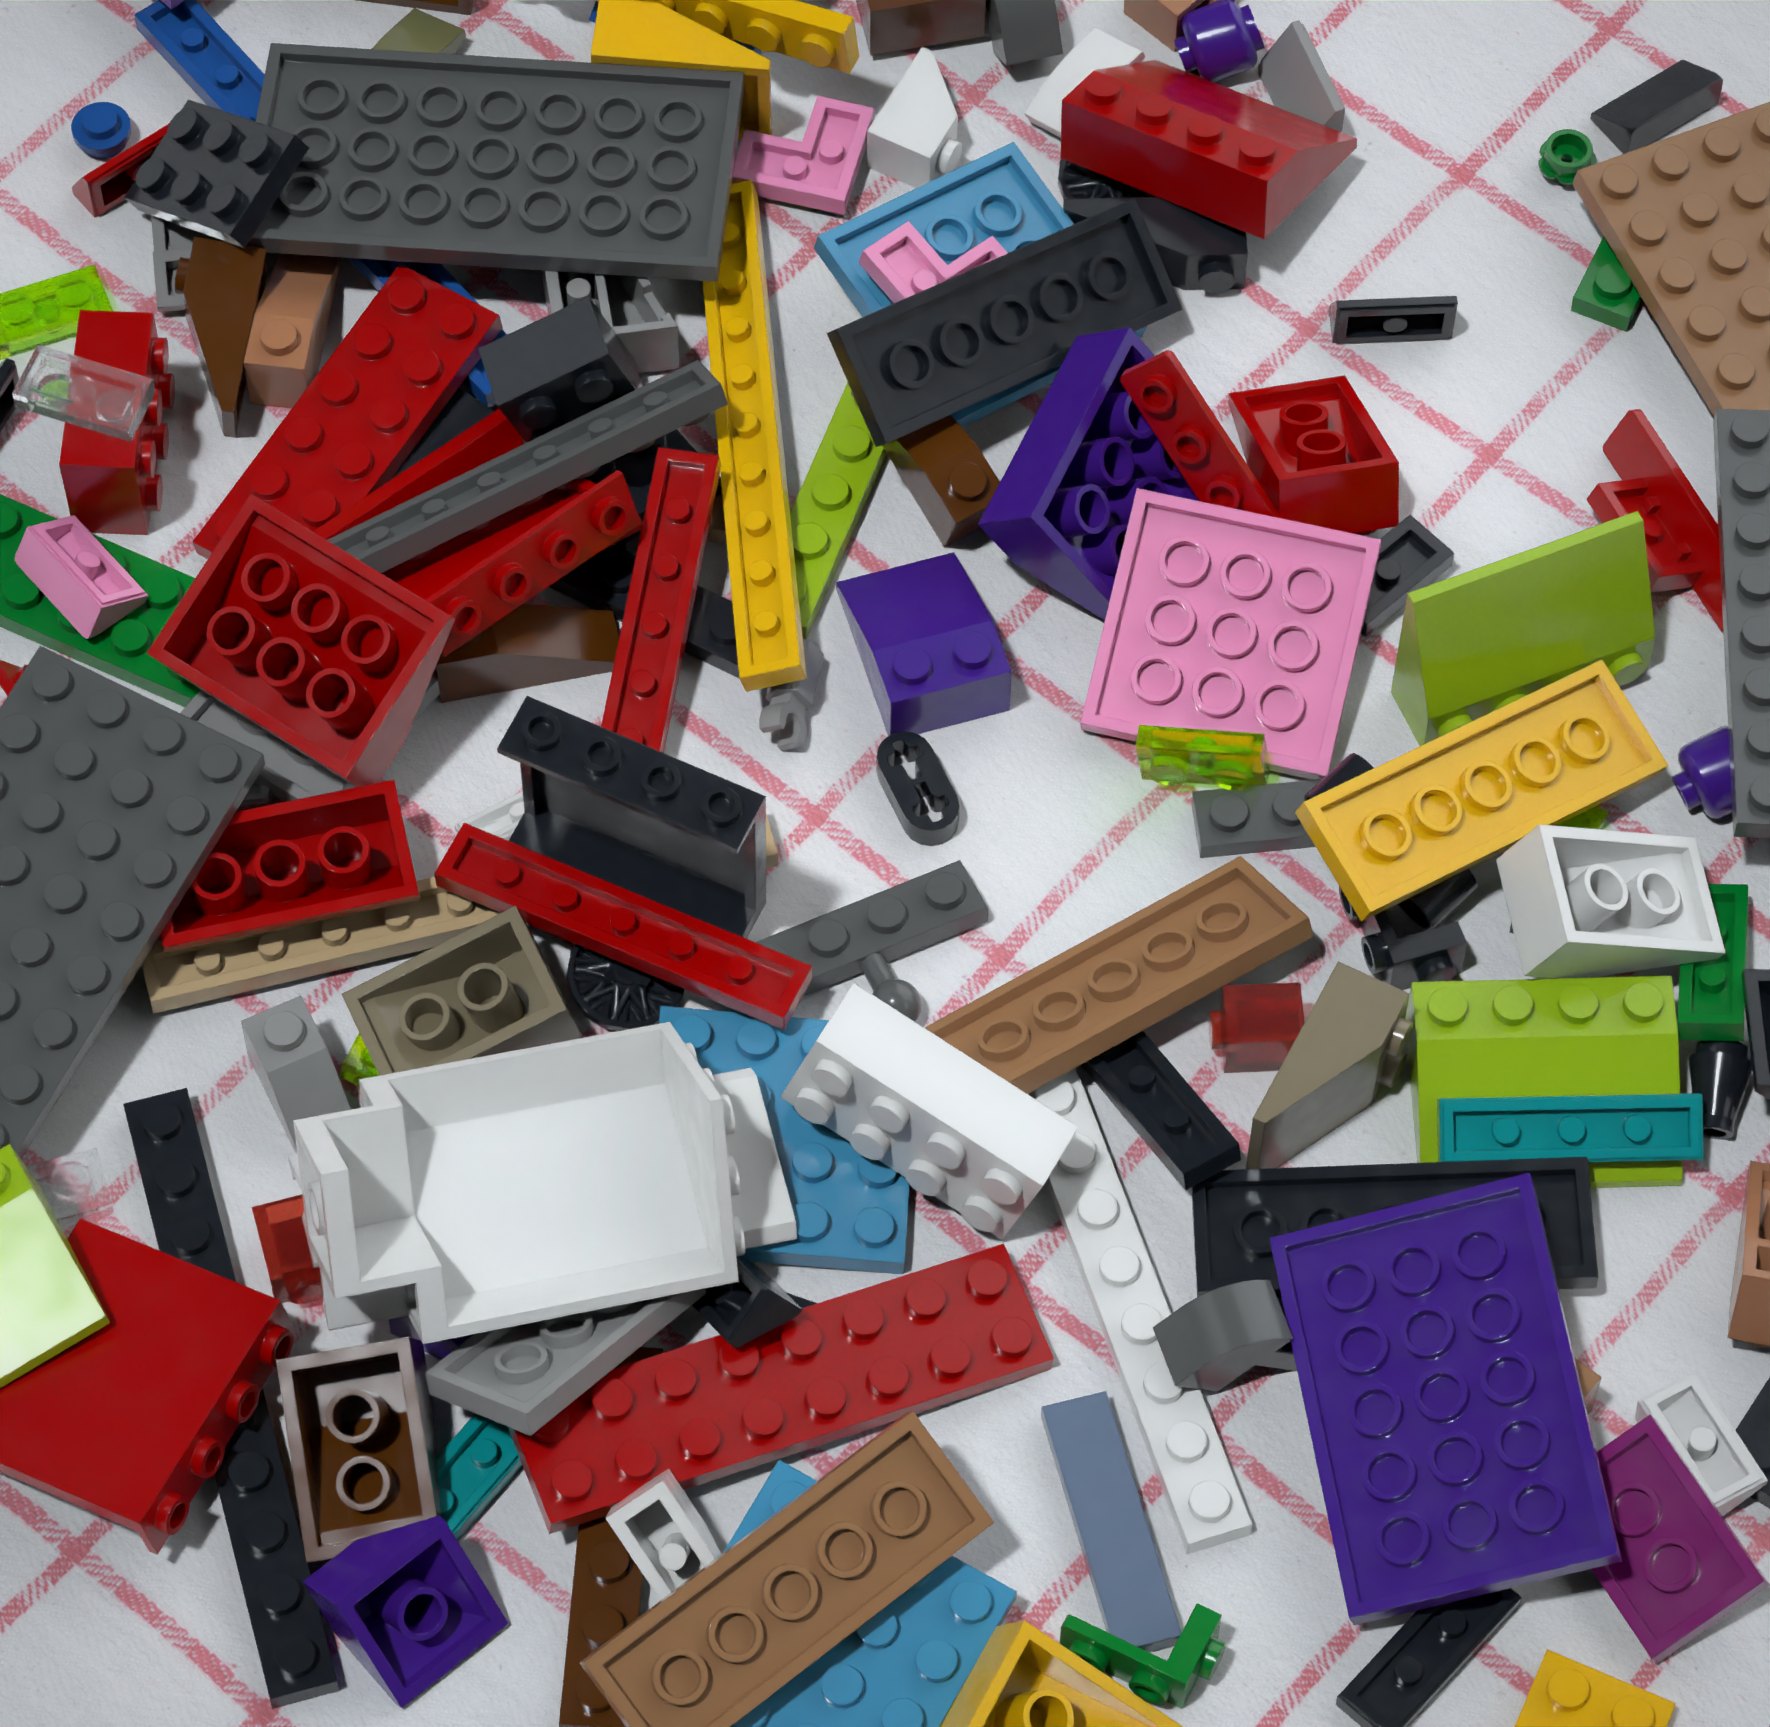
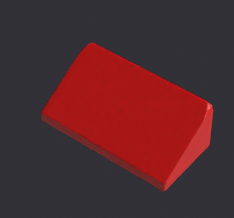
(111, 181)

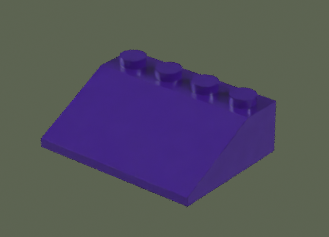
(1078, 472)

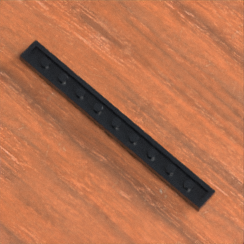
(251, 1473)

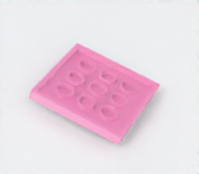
(1232, 628)

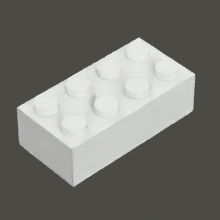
(928, 1112)

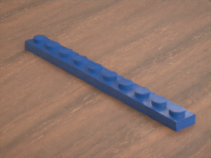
(234, 83)

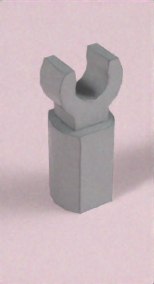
(791, 701)

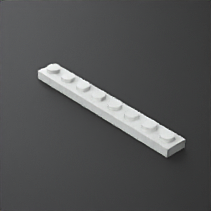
(1128, 1306)

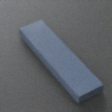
(1110, 1522)

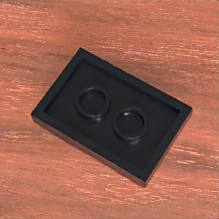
(216, 172)

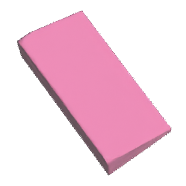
(78, 575)

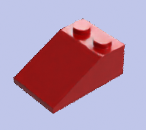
(1319, 455)

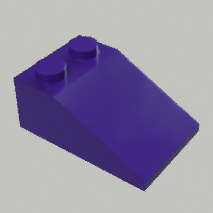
(926, 645)

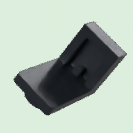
(1418, 957)

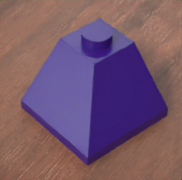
(406, 1605)

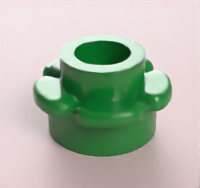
(1569, 146)

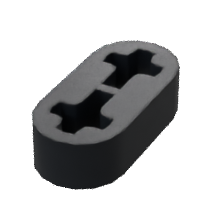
(929, 783)

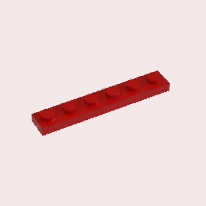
(661, 596)
(624, 926)

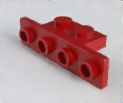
(1194, 435)
(1677, 524)

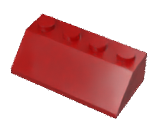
(298, 867)

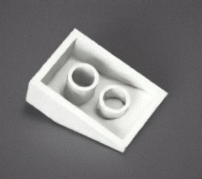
(1607, 902)

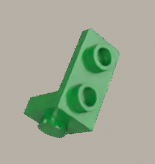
(1149, 1676)

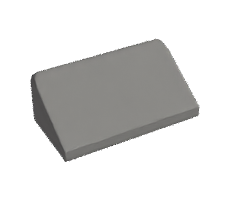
(1299, 79)

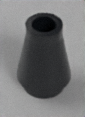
(1721, 1075)

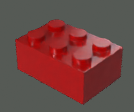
(106, 478)

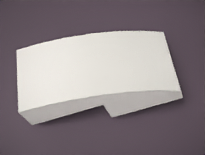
(1092, 53)

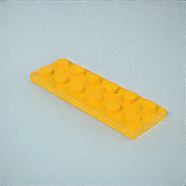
(1480, 789)

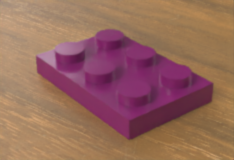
(1675, 1547)

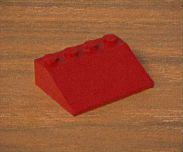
(1198, 144)
(306, 643)

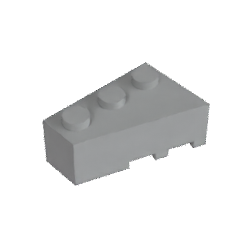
(627, 307)

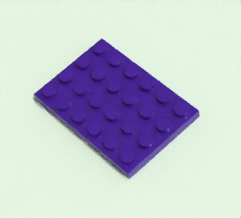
(1443, 1400)

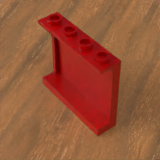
(517, 553)
(149, 1399)

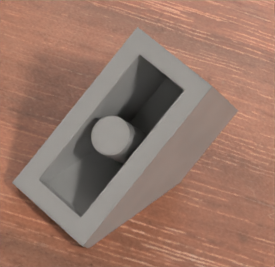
(293, 1064)

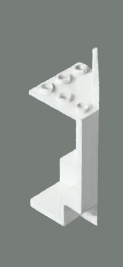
(538, 1185)

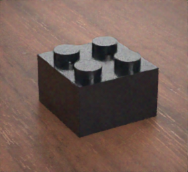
(558, 369)

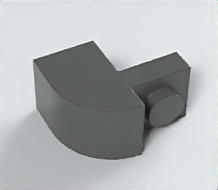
(1024, 29)
(1226, 1335)

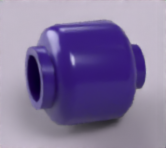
(1219, 40)
(1706, 774)

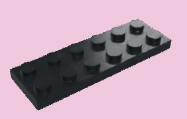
(1002, 321)
(1246, 1207)

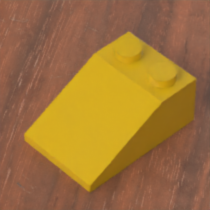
(660, 37)
(1040, 1683)

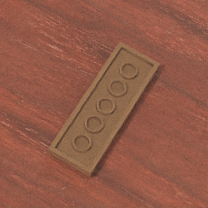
(1127, 977)
(792, 1586)

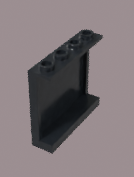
(639, 817)

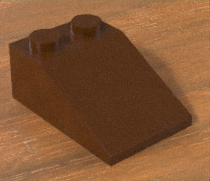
(359, 1442)

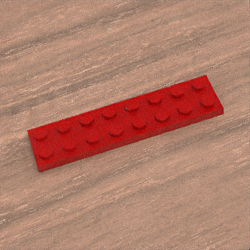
(789, 1390)

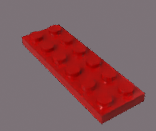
(364, 405)

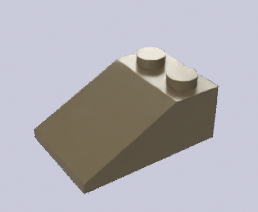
(463, 1000)
(1334, 1066)

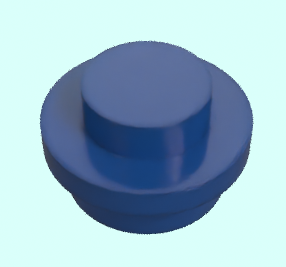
(101, 129)

